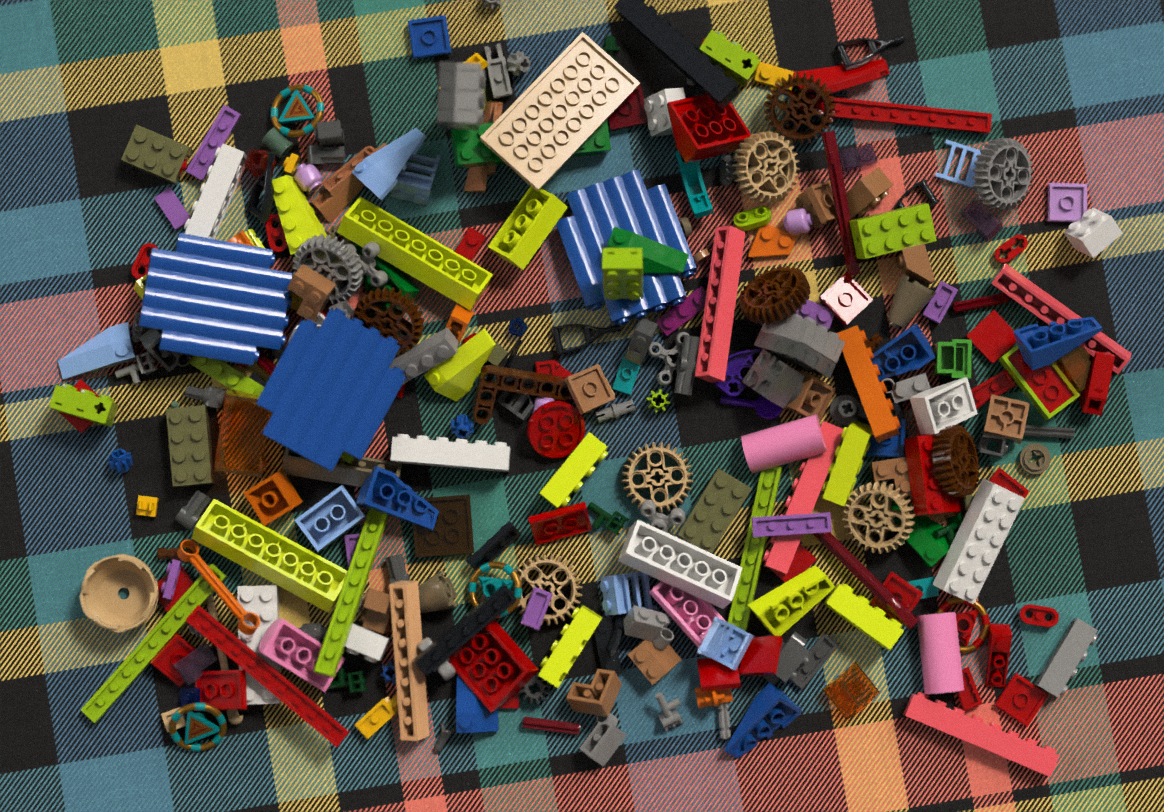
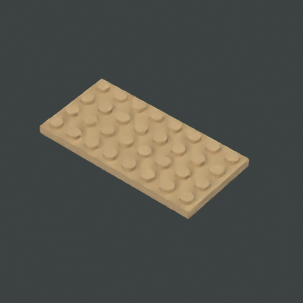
(559, 111)

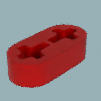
(1013, 252)

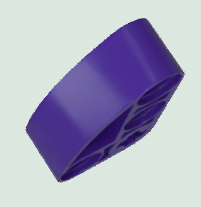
(735, 364)

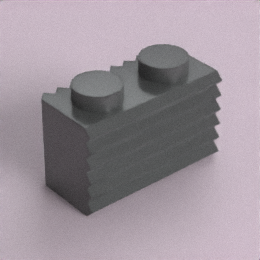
(329, 133)
(640, 341)

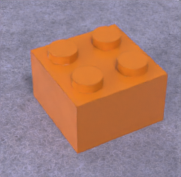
(273, 497)

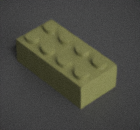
(190, 446)
(714, 511)

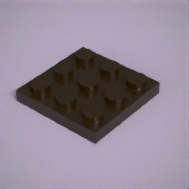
(451, 531)

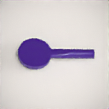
(763, 406)

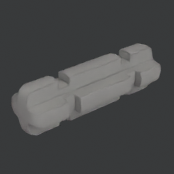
(724, 721)

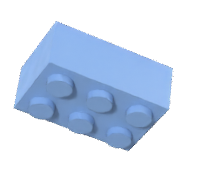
(330, 518)

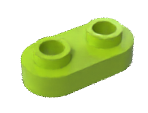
(752, 218)

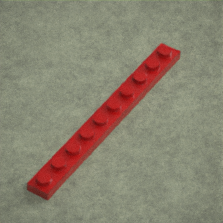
(909, 115)
(267, 676)

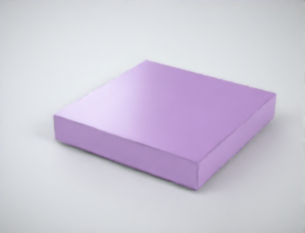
(1066, 202)

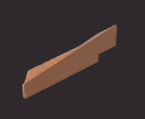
(477, 176)
(341, 187)

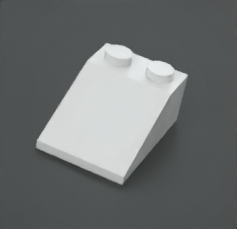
(943, 406)

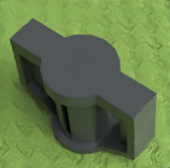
(516, 404)

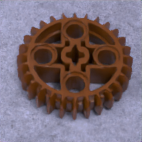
(798, 100)
(774, 295)
(393, 315)
(955, 461)

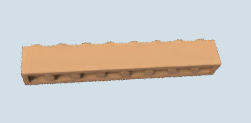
(409, 678)

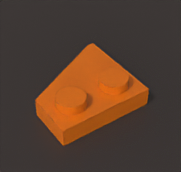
(772, 242)

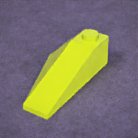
(457, 373)

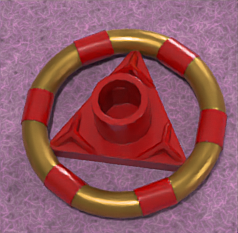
(966, 622)

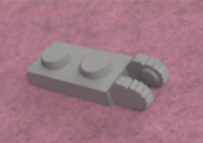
(498, 74)

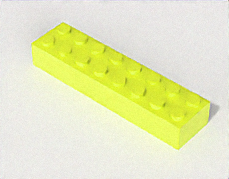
(415, 253)
(270, 555)

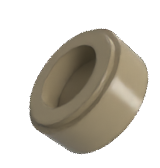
(686, 226)

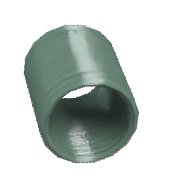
(277, 143)

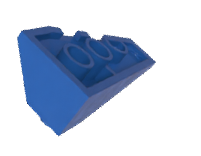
(1048, 343)
(903, 353)
(390, 496)
(472, 713)
(766, 714)

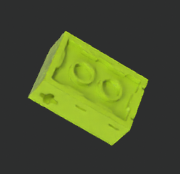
(730, 57)
(622, 273)
(83, 404)

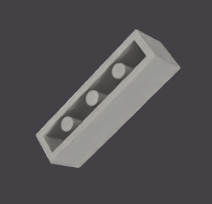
(426, 354)
(1066, 658)

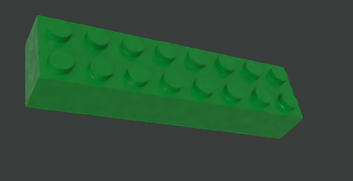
(471, 152)

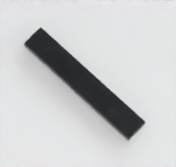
(464, 630)

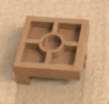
(1006, 418)

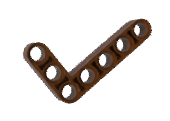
(516, 385)

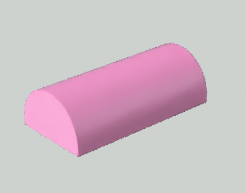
(783, 443)
(687, 611)
(295, 652)
(940, 653)

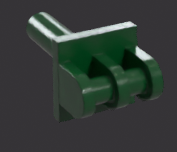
(610, 46)
(611, 519)
(951, 529)
(351, 682)

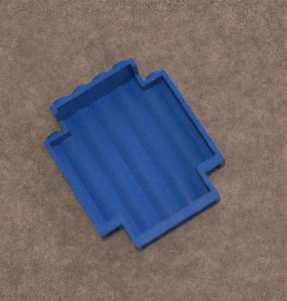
(628, 206)
(216, 299)
(331, 389)

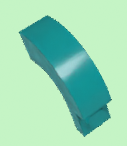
(694, 187)

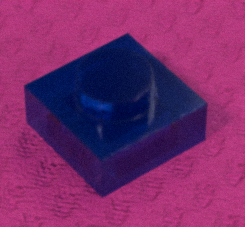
(189, 696)

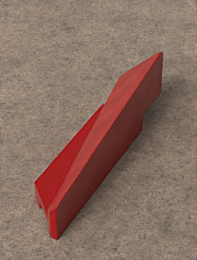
(838, 78)

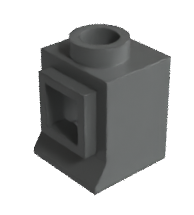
(1002, 445)

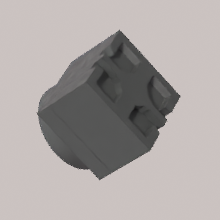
(774, 379)

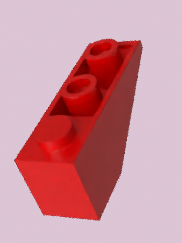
(1097, 384)
(998, 654)

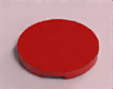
(555, 429)

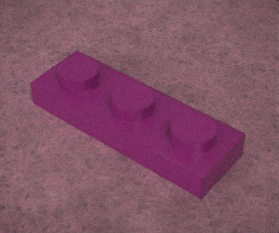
(681, 314)

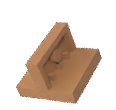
(819, 202)
(589, 389)

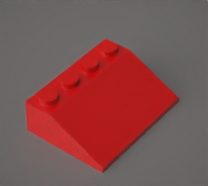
(704, 128)
(925, 491)
(493, 665)

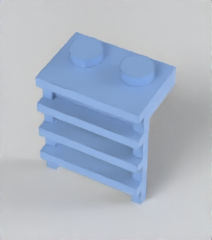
(969, 182)
(414, 186)
(617, 595)
(725, 643)

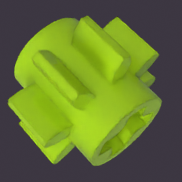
(653, 403)

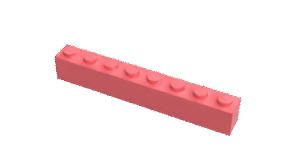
(720, 304)
(1052, 310)
(803, 499)
(981, 735)

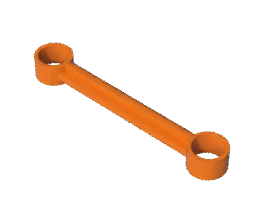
(218, 587)

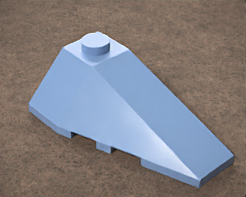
(382, 167)
(101, 352)

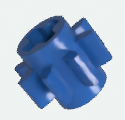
(462, 426)
(120, 460)
(387, 673)

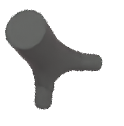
(445, 734)

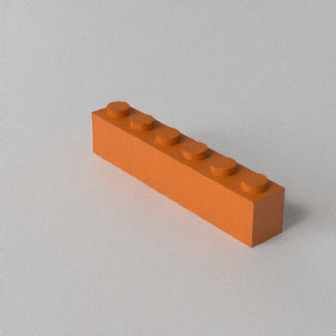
(868, 385)

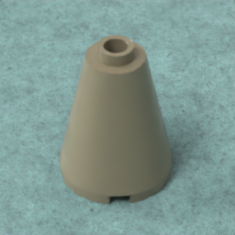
(908, 301)
(437, 594)

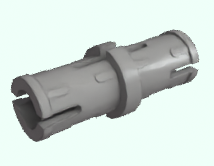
(615, 410)

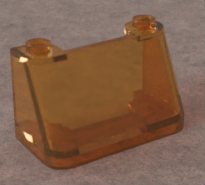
(240, 435)

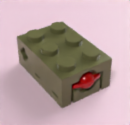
(156, 155)

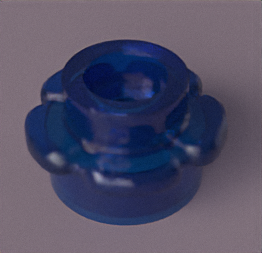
(512, 327)

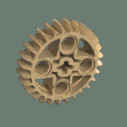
(767, 167)
(661, 451)
(872, 521)
(560, 567)

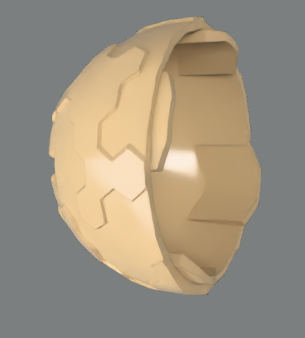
(102, 587)

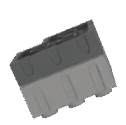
(461, 96)
(802, 344)

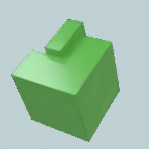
(953, 358)

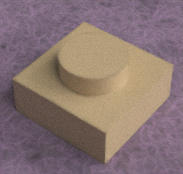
(167, 717)

